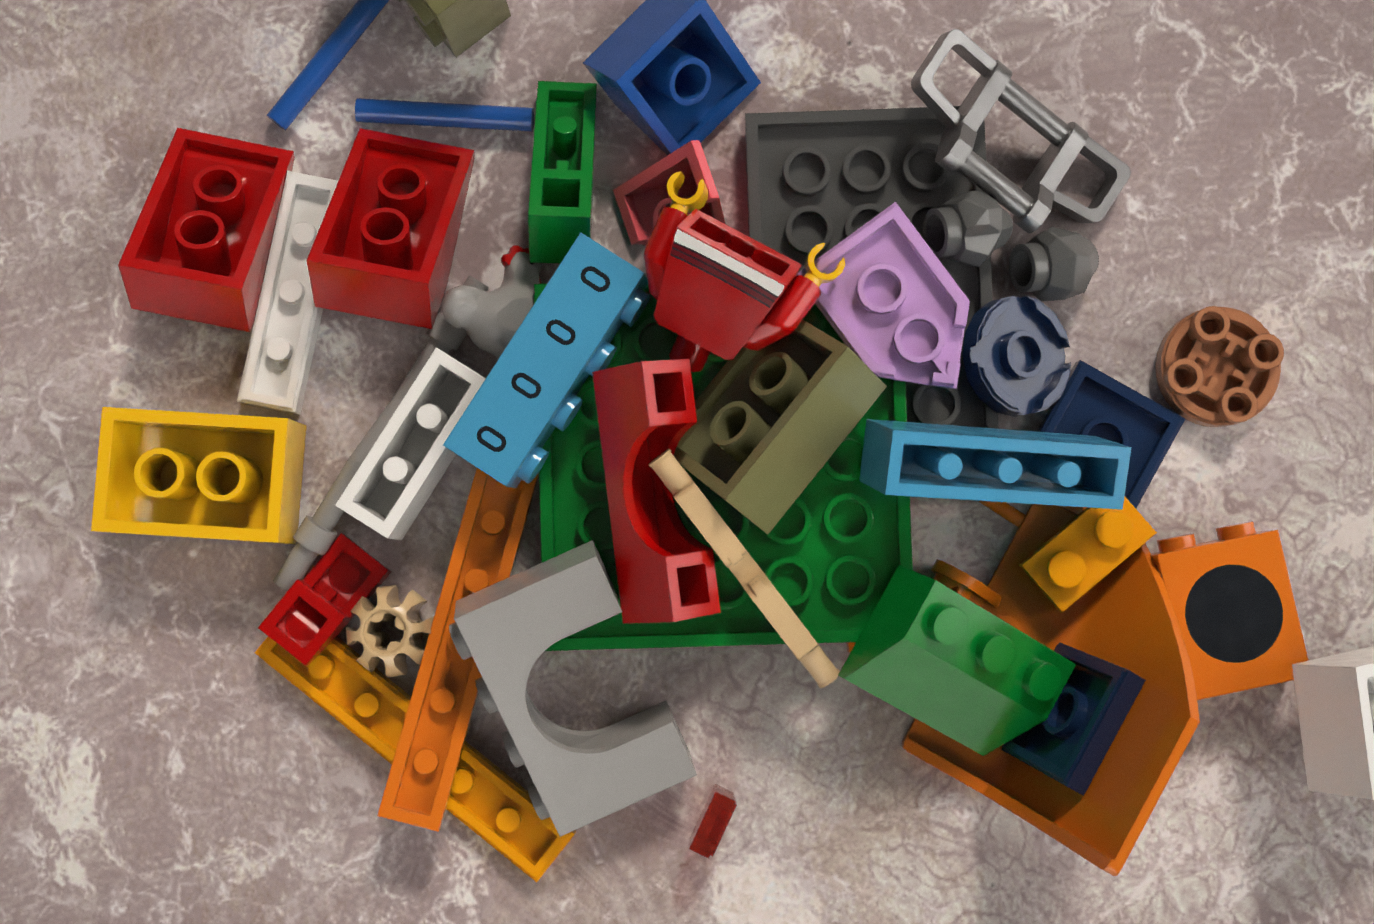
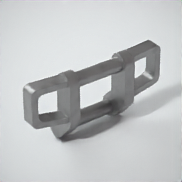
(1038, 195)

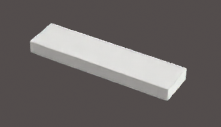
(286, 313)

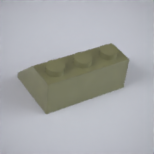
(776, 421)

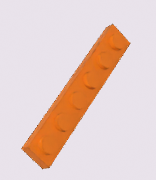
(445, 682)

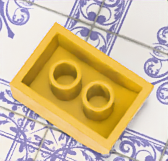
(198, 475)

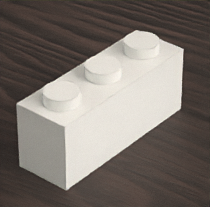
(410, 450)

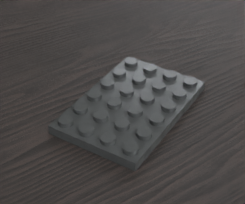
(834, 171)

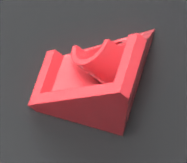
(646, 193)

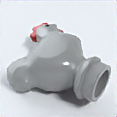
(495, 315)

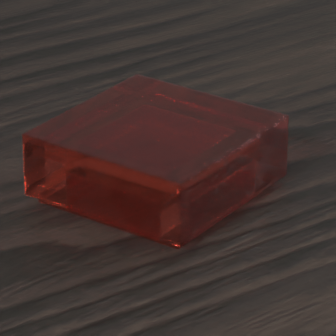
(712, 821)

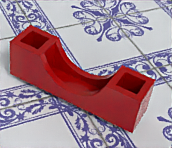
(657, 561)

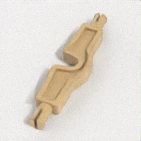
(744, 568)

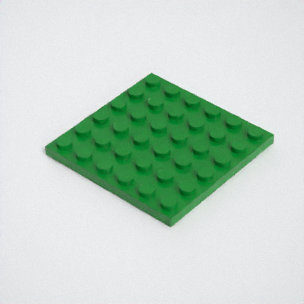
(823, 555)

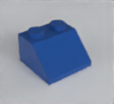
(673, 71)

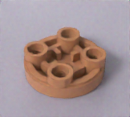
(1218, 366)

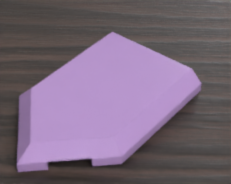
(895, 302)

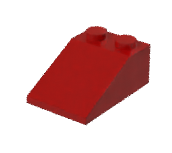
(391, 229)
(206, 230)

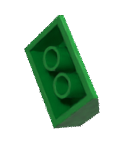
(954, 664)

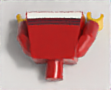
(721, 284)

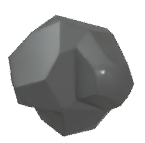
(967, 228)
(1053, 264)

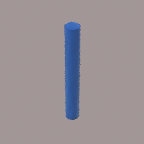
(324, 61)
(444, 114)

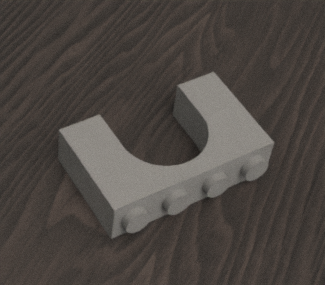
(572, 771)

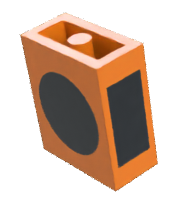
(1233, 608)

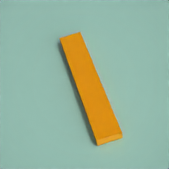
(376, 711)

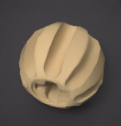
(376, 642)

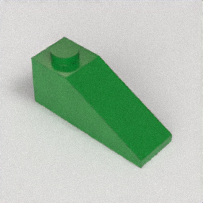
(561, 169)

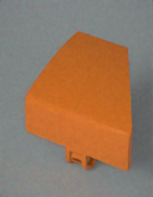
(1119, 620)

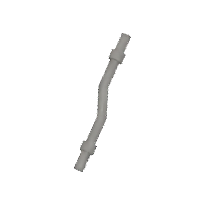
(318, 532)

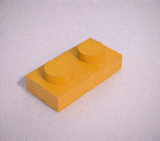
(1086, 552)

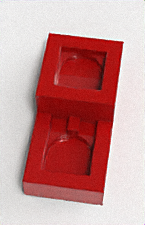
(321, 603)

